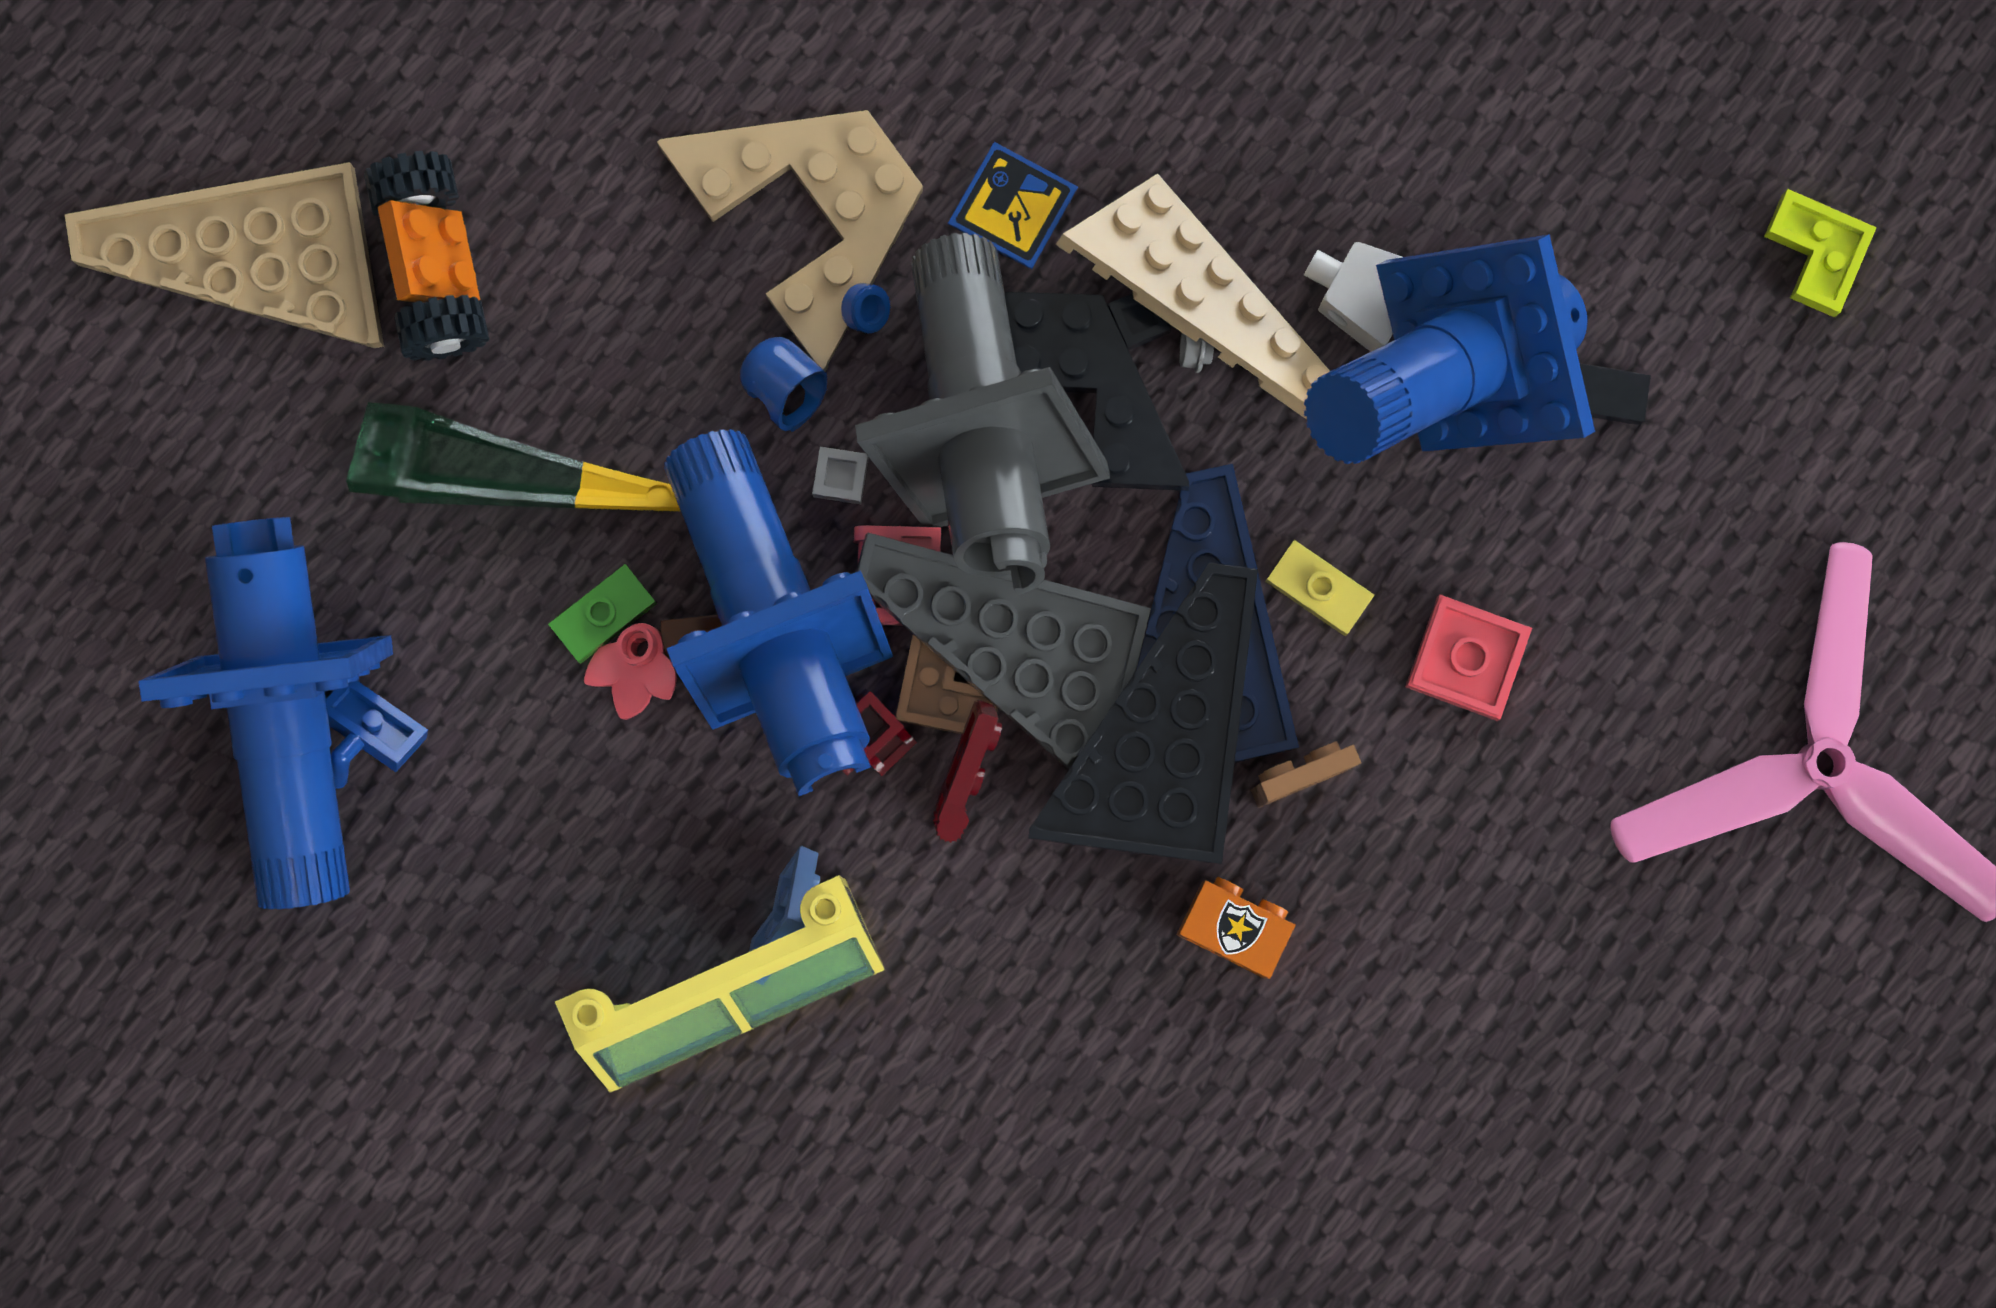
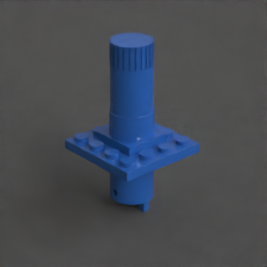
(1473, 357)
(778, 642)
(274, 694)

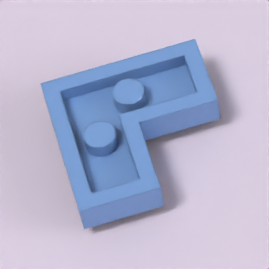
(792, 886)

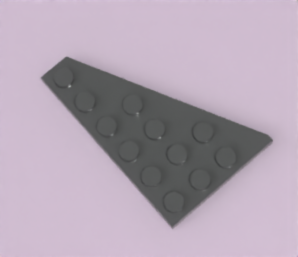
(1038, 656)

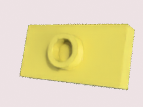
(1320, 588)

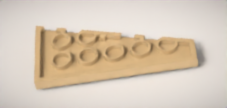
(1195, 286)

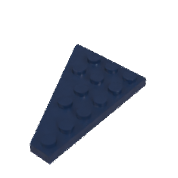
(1214, 529)

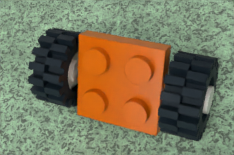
(427, 255)

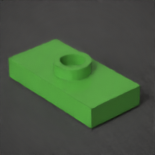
(602, 613)

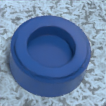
(865, 308)

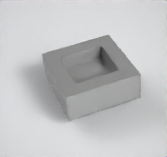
(840, 475)

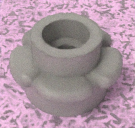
(1194, 353)

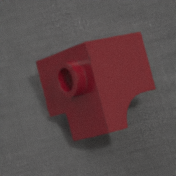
(887, 735)

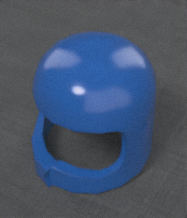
(775, 371)

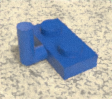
(370, 725)

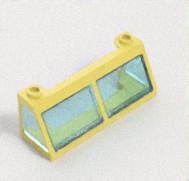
(728, 1000)

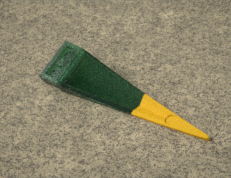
(446, 462)

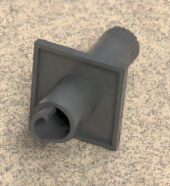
(988, 433)

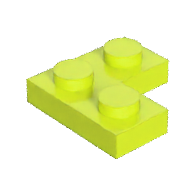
(1831, 242)

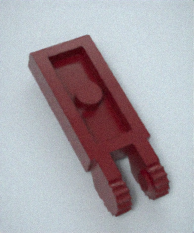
(965, 773)

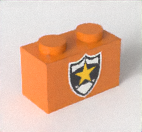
(1237, 928)

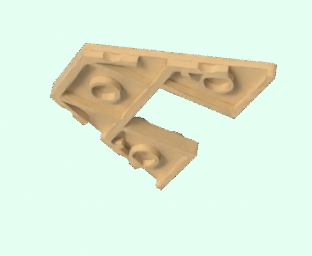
(849, 175)

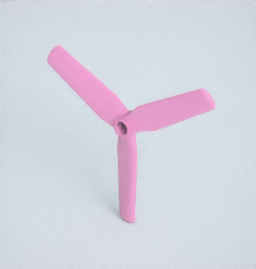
(1777, 783)

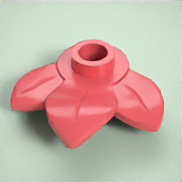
(633, 677)

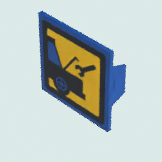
(1013, 205)

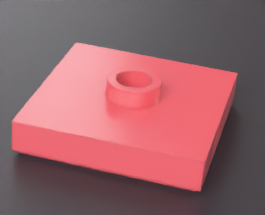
(1468, 657)

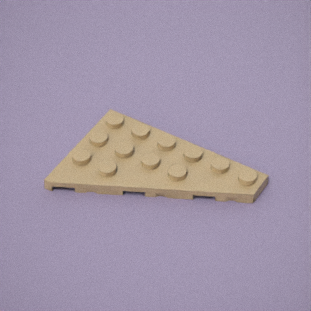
(259, 246)

